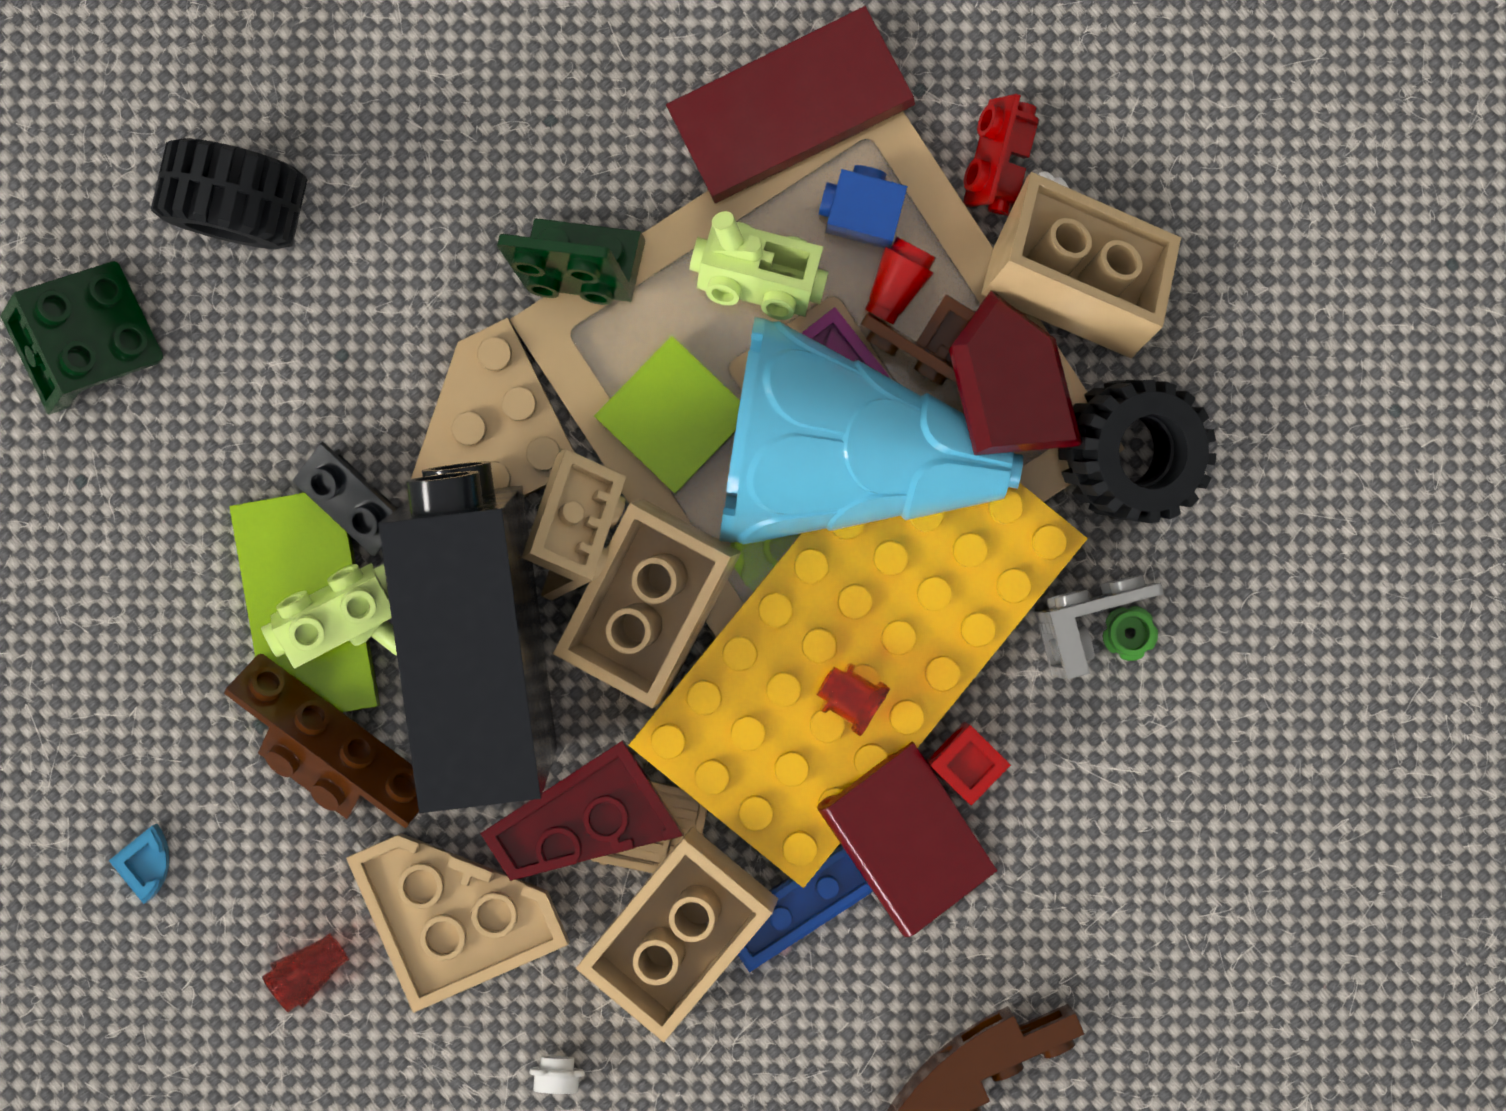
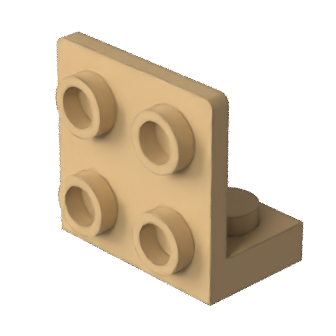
(574, 522)

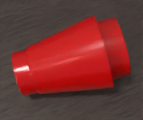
(899, 279)

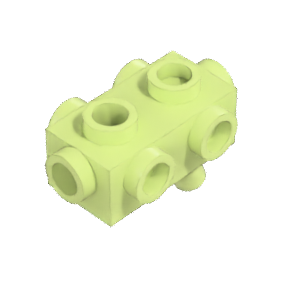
(758, 268)
(345, 610)

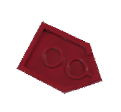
(1012, 383)

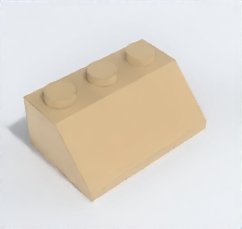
(1083, 266)

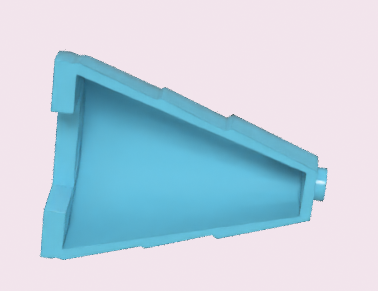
(844, 446)

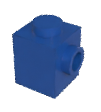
(863, 206)

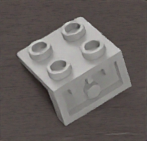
(1071, 646)

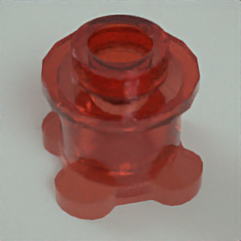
(851, 697)

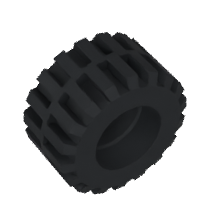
(229, 193)
(1177, 460)

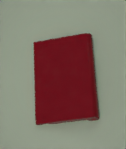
(907, 839)

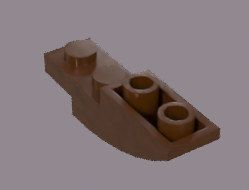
(986, 1049)

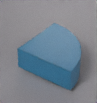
(144, 863)

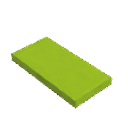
(294, 548)

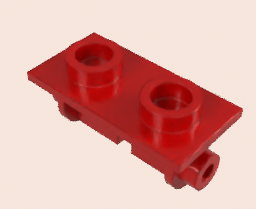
(1004, 130)

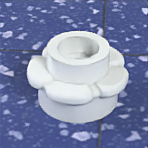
(556, 1075)

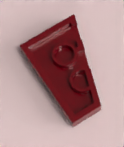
(585, 816)

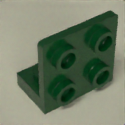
(576, 260)
(79, 333)

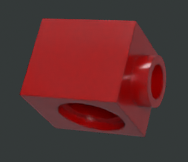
(968, 763)

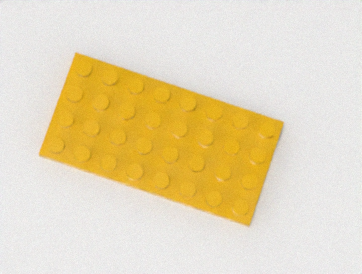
(896, 599)

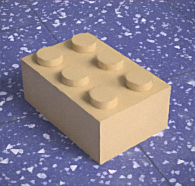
(647, 603)
(678, 934)

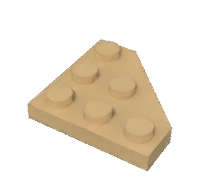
(494, 413)
(451, 917)

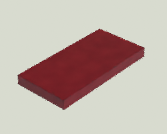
(790, 104)

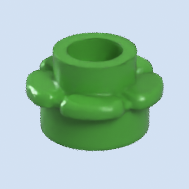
(1143, 640)

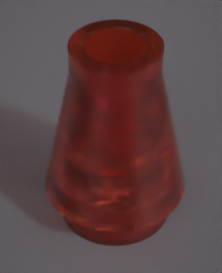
(304, 972)

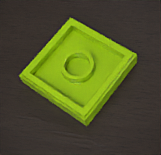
(672, 414)

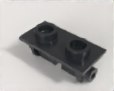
(345, 496)

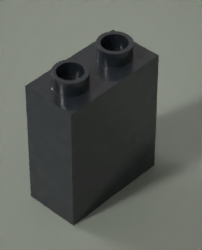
(468, 640)

